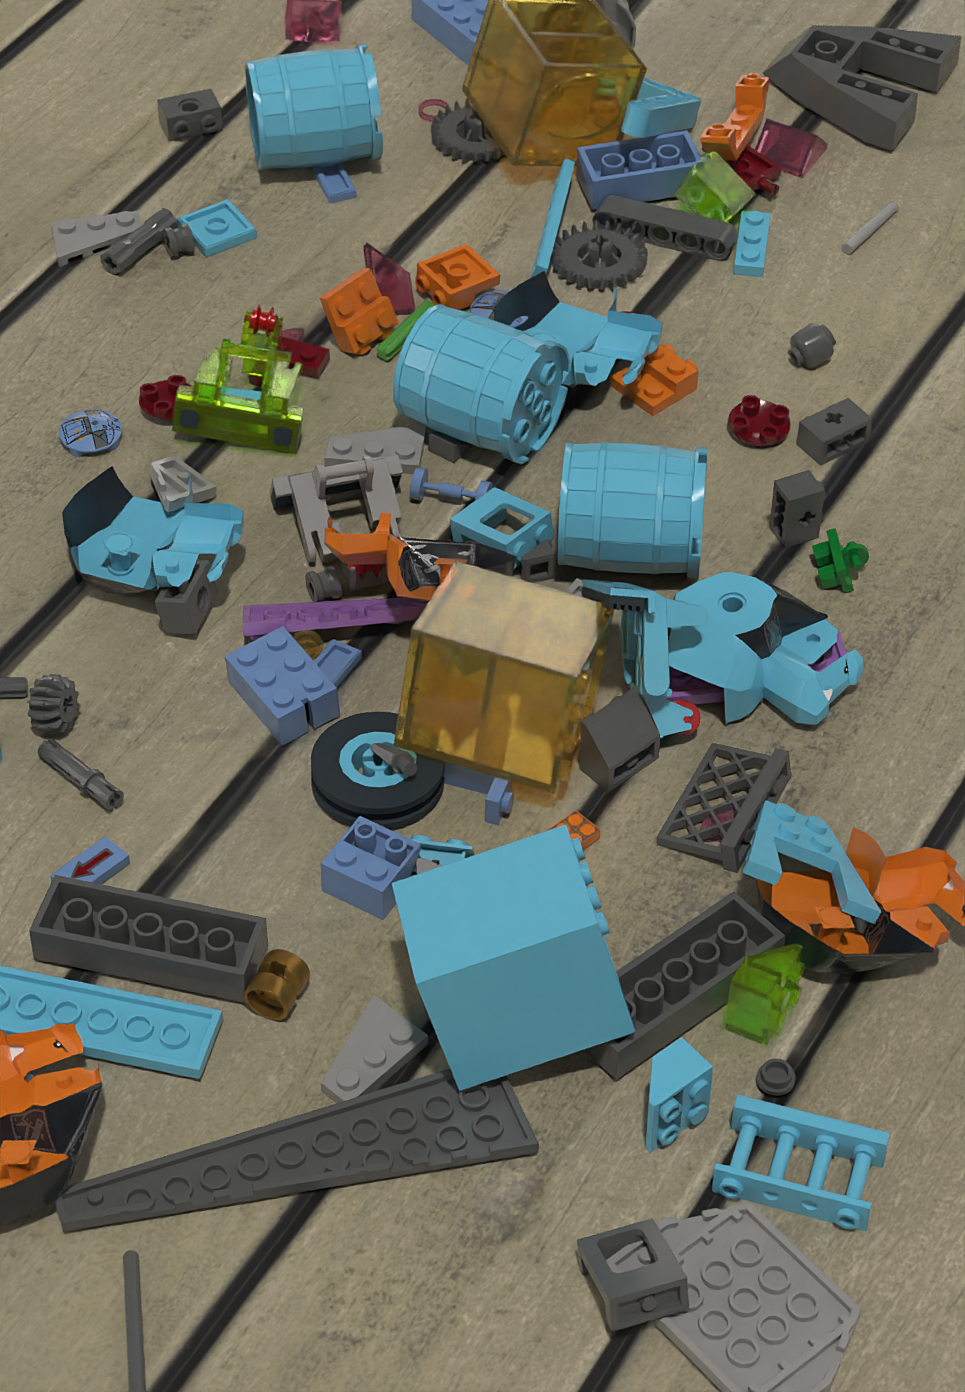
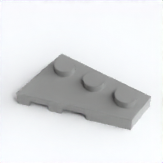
(86, 234)
(403, 441)
(373, 1052)

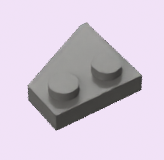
(172, 484)

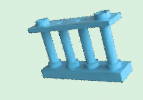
(809, 1131)

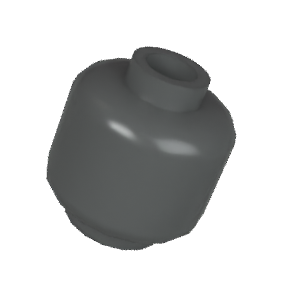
(812, 345)

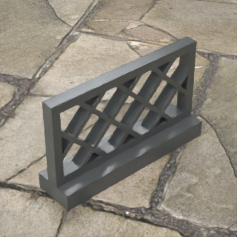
(763, 786)

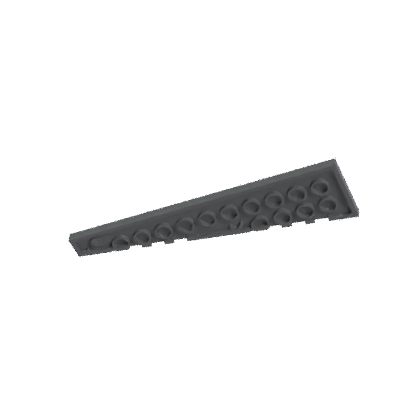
(362, 1139)

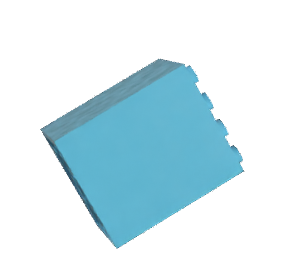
(512, 957)

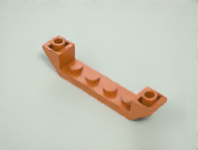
(734, 135)

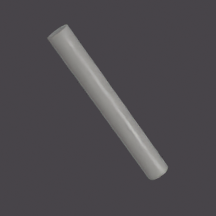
(870, 227)

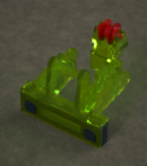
(258, 423)

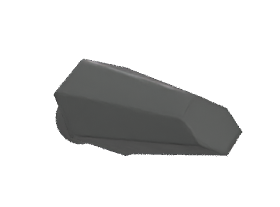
(397, 758)

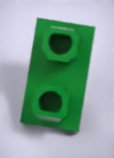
(838, 573)

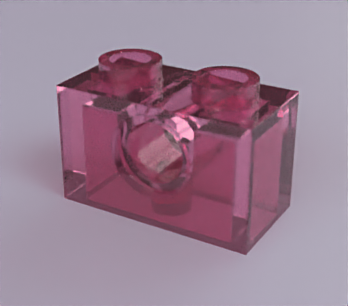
(313, 20)

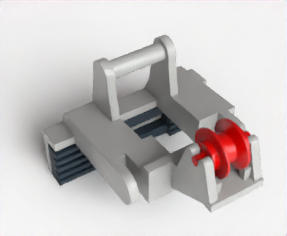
(307, 494)

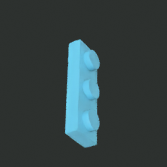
(752, 243)

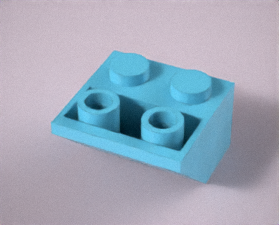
(677, 1092)

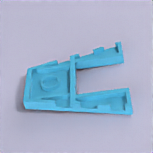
(812, 842)

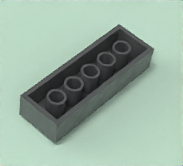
(149, 938)
(684, 979)

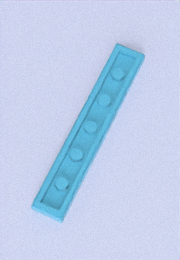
(553, 218)

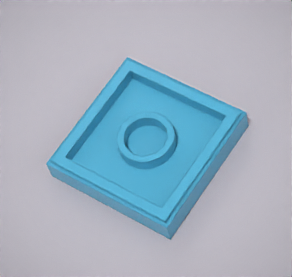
(218, 227)

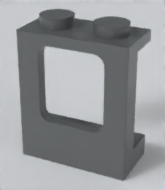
(637, 1293)

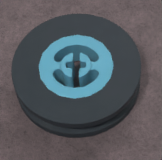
(378, 793)

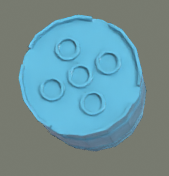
(314, 108)
(481, 381)
(632, 508)

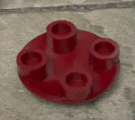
(159, 397)
(759, 421)

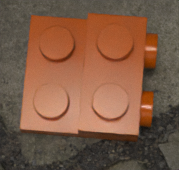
(455, 277)
(358, 312)
(660, 382)

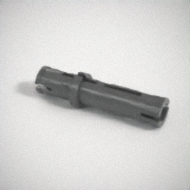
(90, 781)

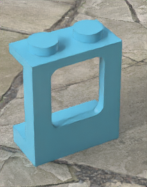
(489, 510)

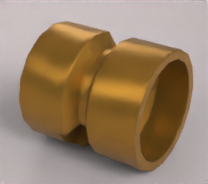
(277, 984)

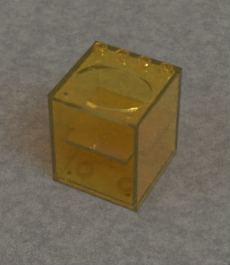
(551, 78)
(502, 676)

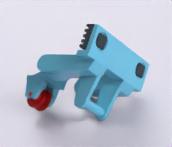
(645, 647)

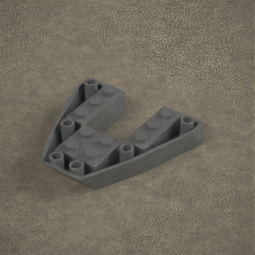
(823, 65)

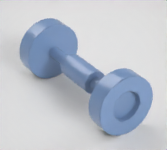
(420, 483)

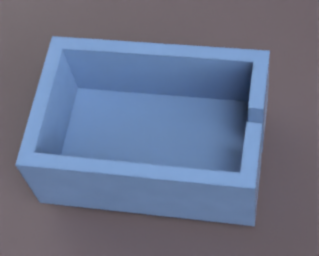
(277, 681)

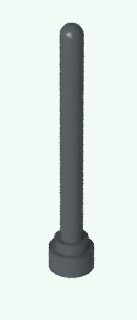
(134, 1327)

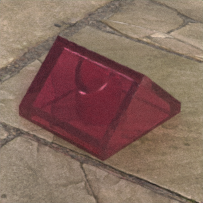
(790, 147)
(391, 280)

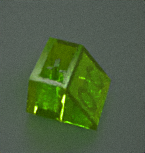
(713, 189)
(763, 992)

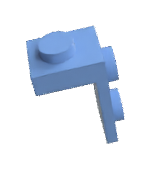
(498, 790)

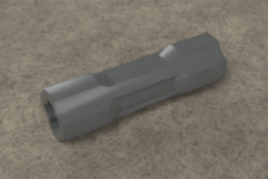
(139, 241)

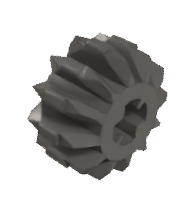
(53, 703)

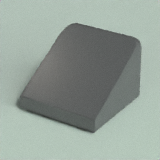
(447, 446)
(538, 563)

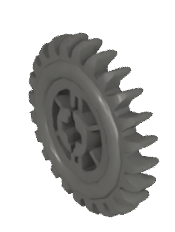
(466, 123)
(595, 245)

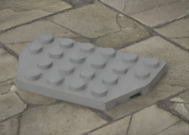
(755, 1303)

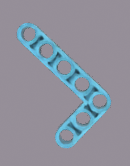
(660, 110)

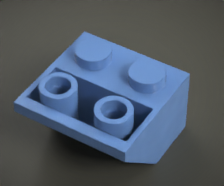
(366, 865)

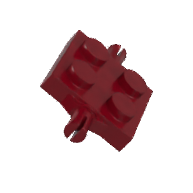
(756, 170)

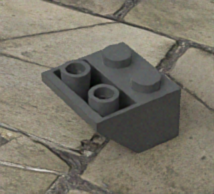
(618, 741)

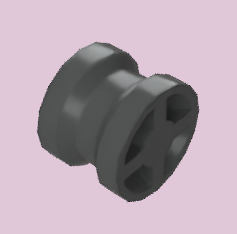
(178, 240)
(323, 584)

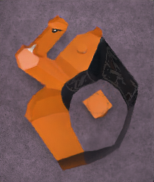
(413, 564)
(835, 942)
(43, 1119)

